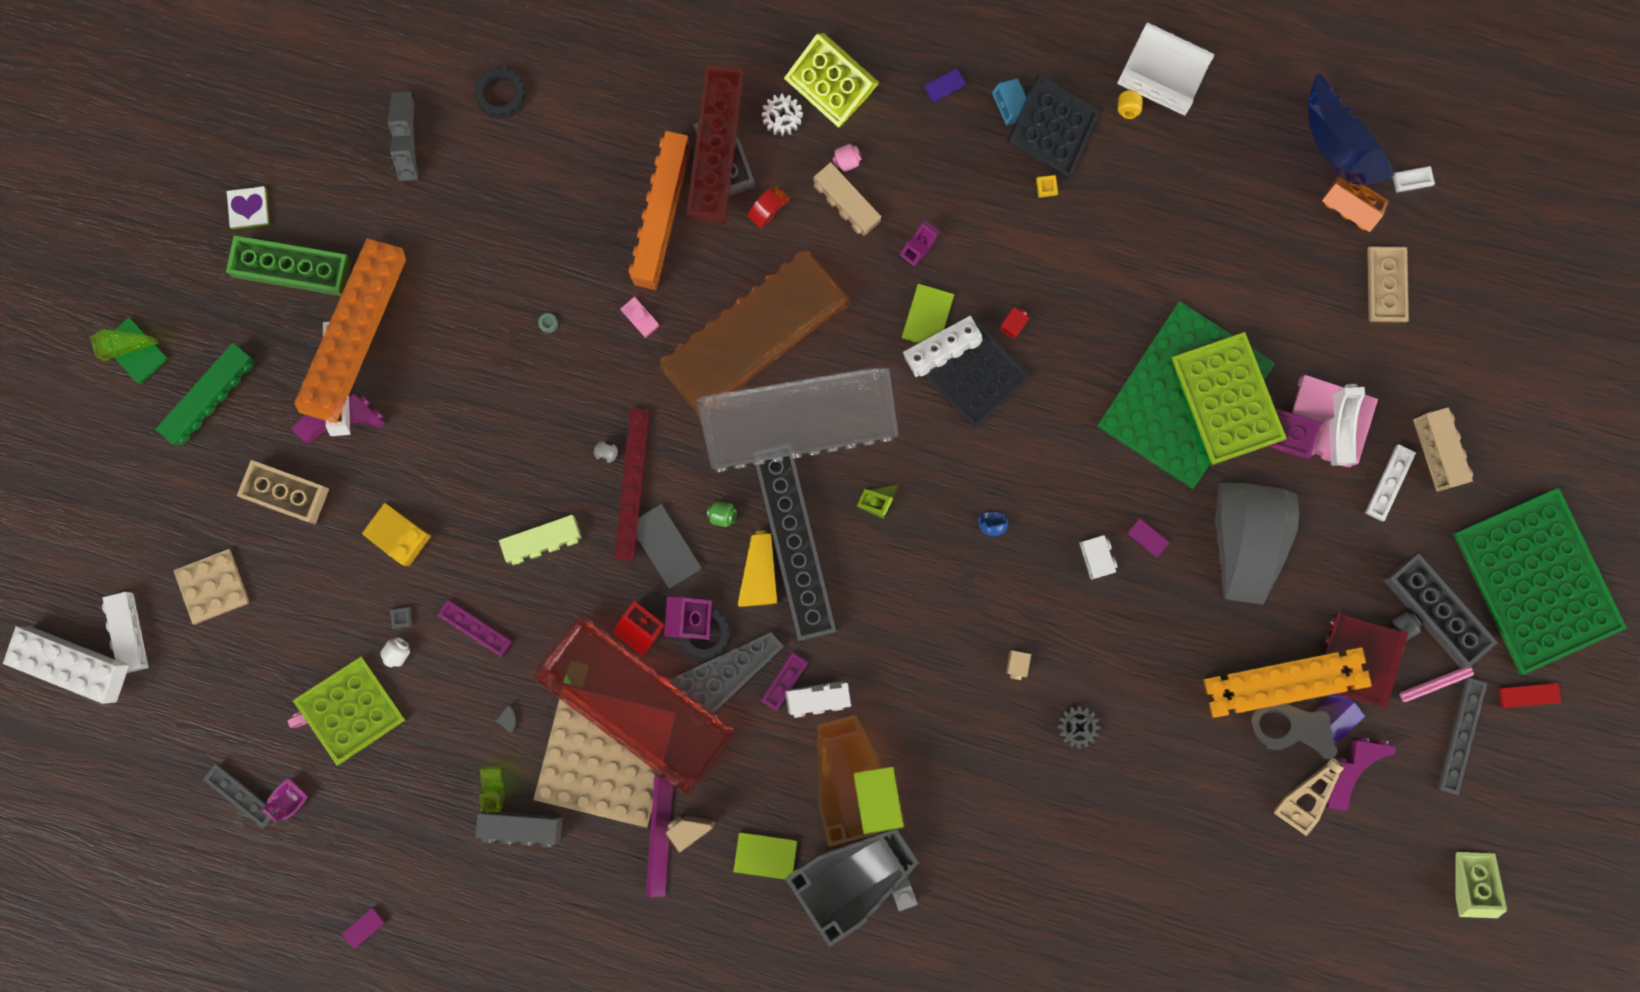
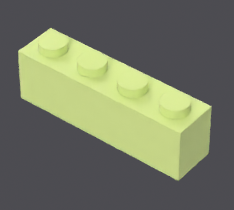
(540, 539)

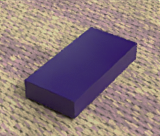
(944, 85)

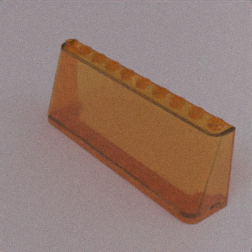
(755, 330)

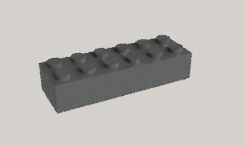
(1440, 611)

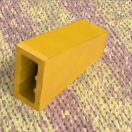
(759, 574)

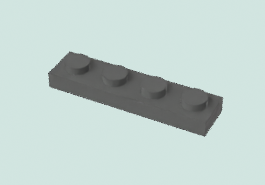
(238, 794)

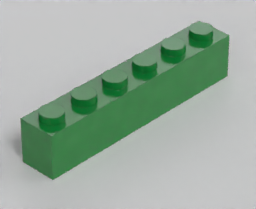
(205, 395)

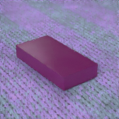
(1148, 538)
(363, 928)

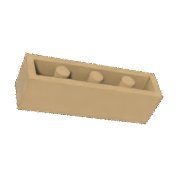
(846, 199)

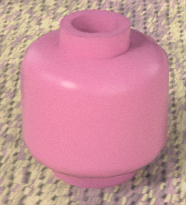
(847, 157)

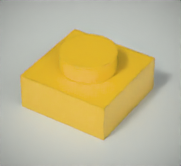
(1047, 186)

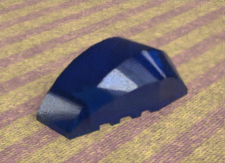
(1345, 140)

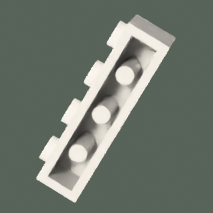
(943, 346)

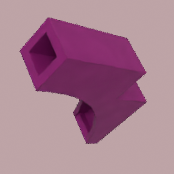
(309, 427)
(1360, 757)

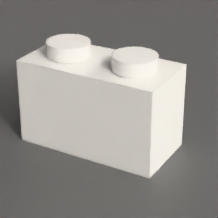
(1098, 557)

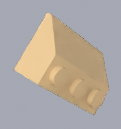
(687, 830)

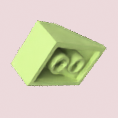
(1479, 886)

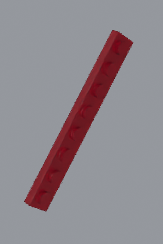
(632, 484)

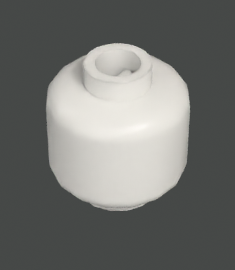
(395, 652)

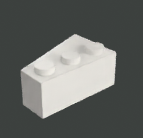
(818, 698)

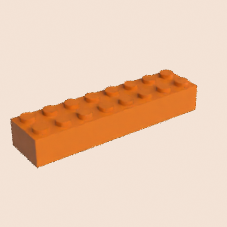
(660, 210)

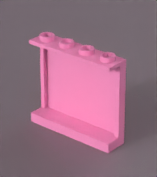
(1316, 402)

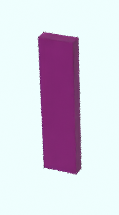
(475, 628)

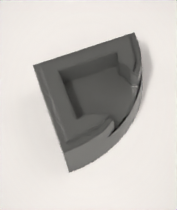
(508, 719)

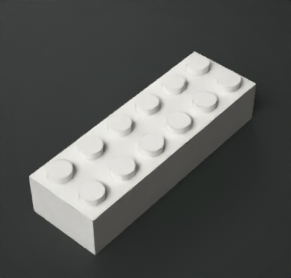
(66, 664)

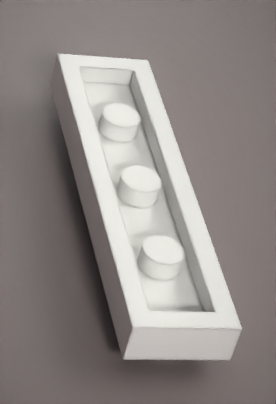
(1390, 482)

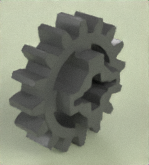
(1088, 718)

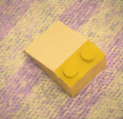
(396, 535)

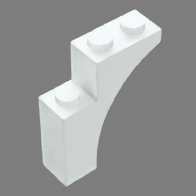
(1343, 424)

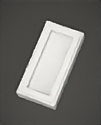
(1413, 179)

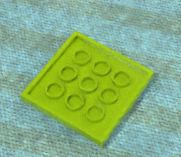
(348, 711)

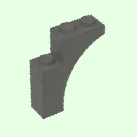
(401, 127)

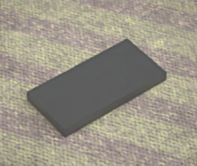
(666, 547)

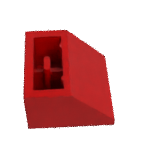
(639, 628)

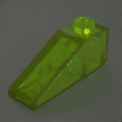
(111, 344)

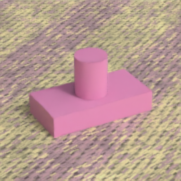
(640, 317)

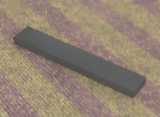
(1462, 736)

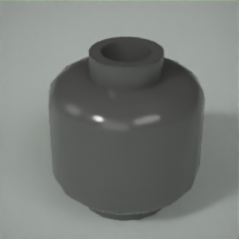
(1408, 623)

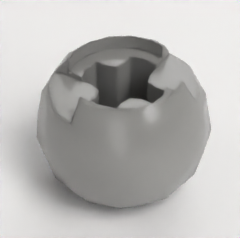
(605, 451)

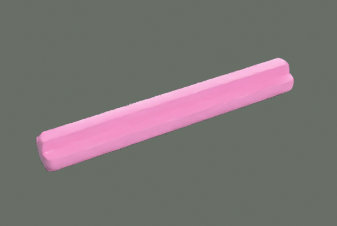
(1436, 684)

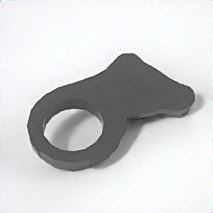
(1308, 727)

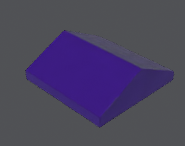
(1343, 715)

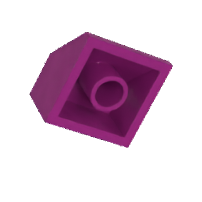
(687, 618)

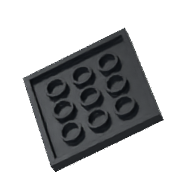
(1053, 126)
(979, 379)

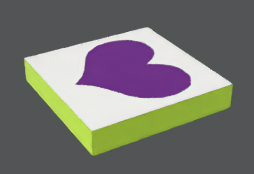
(248, 207)

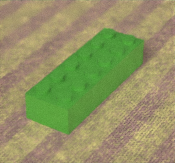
(288, 265)

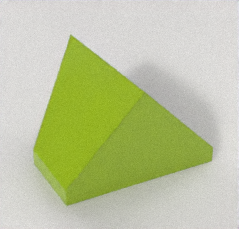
(877, 500)

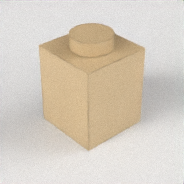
(1018, 665)

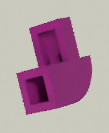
(920, 243)

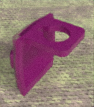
(285, 801)

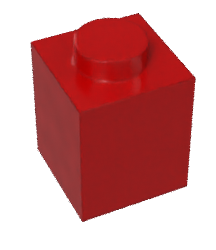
(1014, 322)

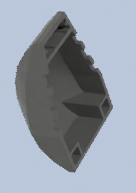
(1253, 538)
(851, 882)

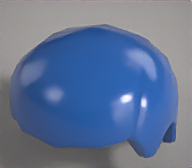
(993, 523)

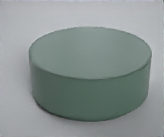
(548, 323)

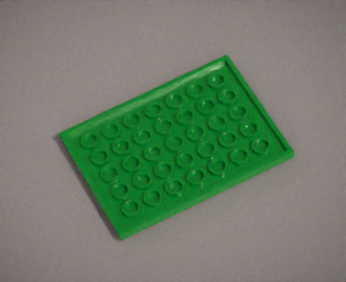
(1152, 407)
(1539, 581)

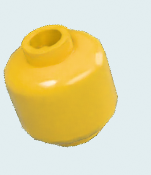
(1130, 104)

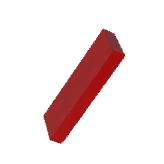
(1529, 695)

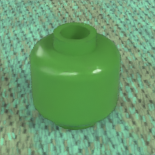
(722, 514)

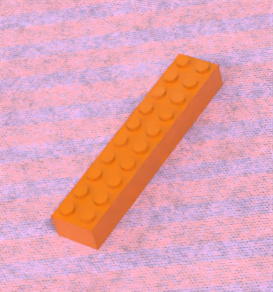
(350, 331)

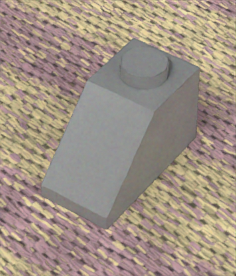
(904, 895)

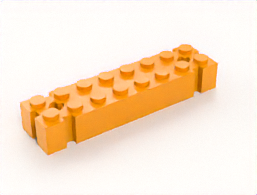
(1287, 682)

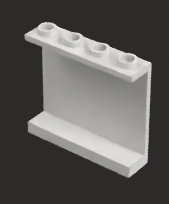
(1165, 69)

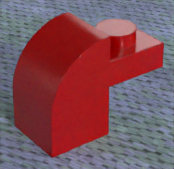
(767, 206)

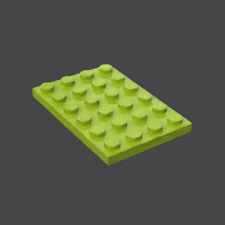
(1228, 398)

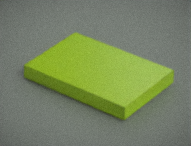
(927, 313)
(878, 800)
(765, 855)

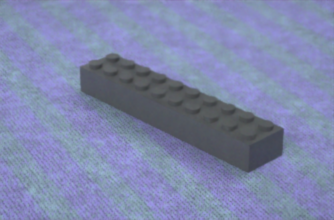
(795, 548)

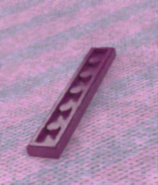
(658, 838)

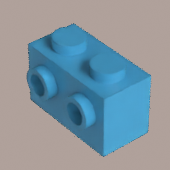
(1009, 99)

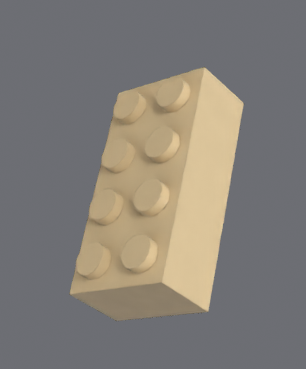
(1443, 449)
(283, 492)

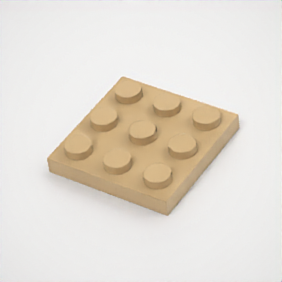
(211, 586)

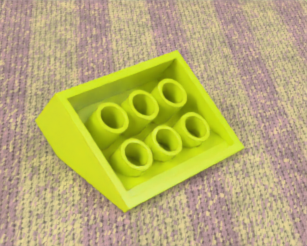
(831, 79)

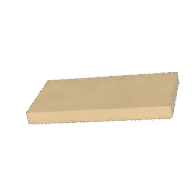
(1388, 284)

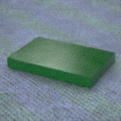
(143, 362)

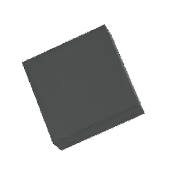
(401, 617)

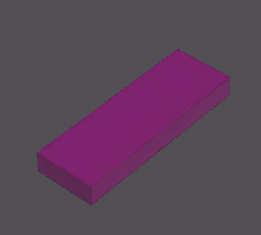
(784, 681)

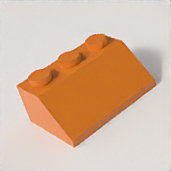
(1356, 203)

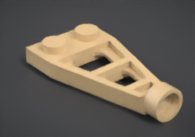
(1296, 815)

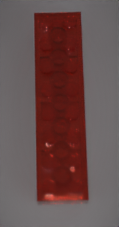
(715, 145)

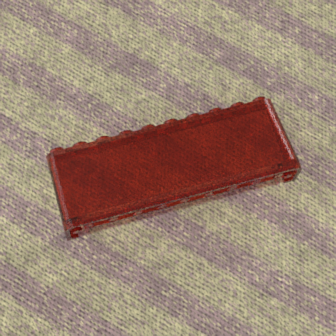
(634, 705)

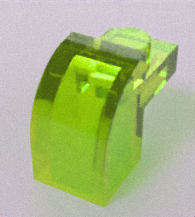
(492, 789)

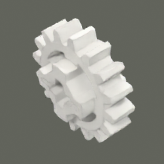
(774, 110)

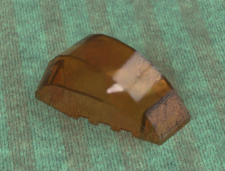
(841, 753)

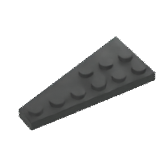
(723, 676)

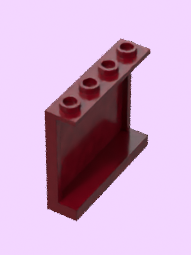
(1381, 650)

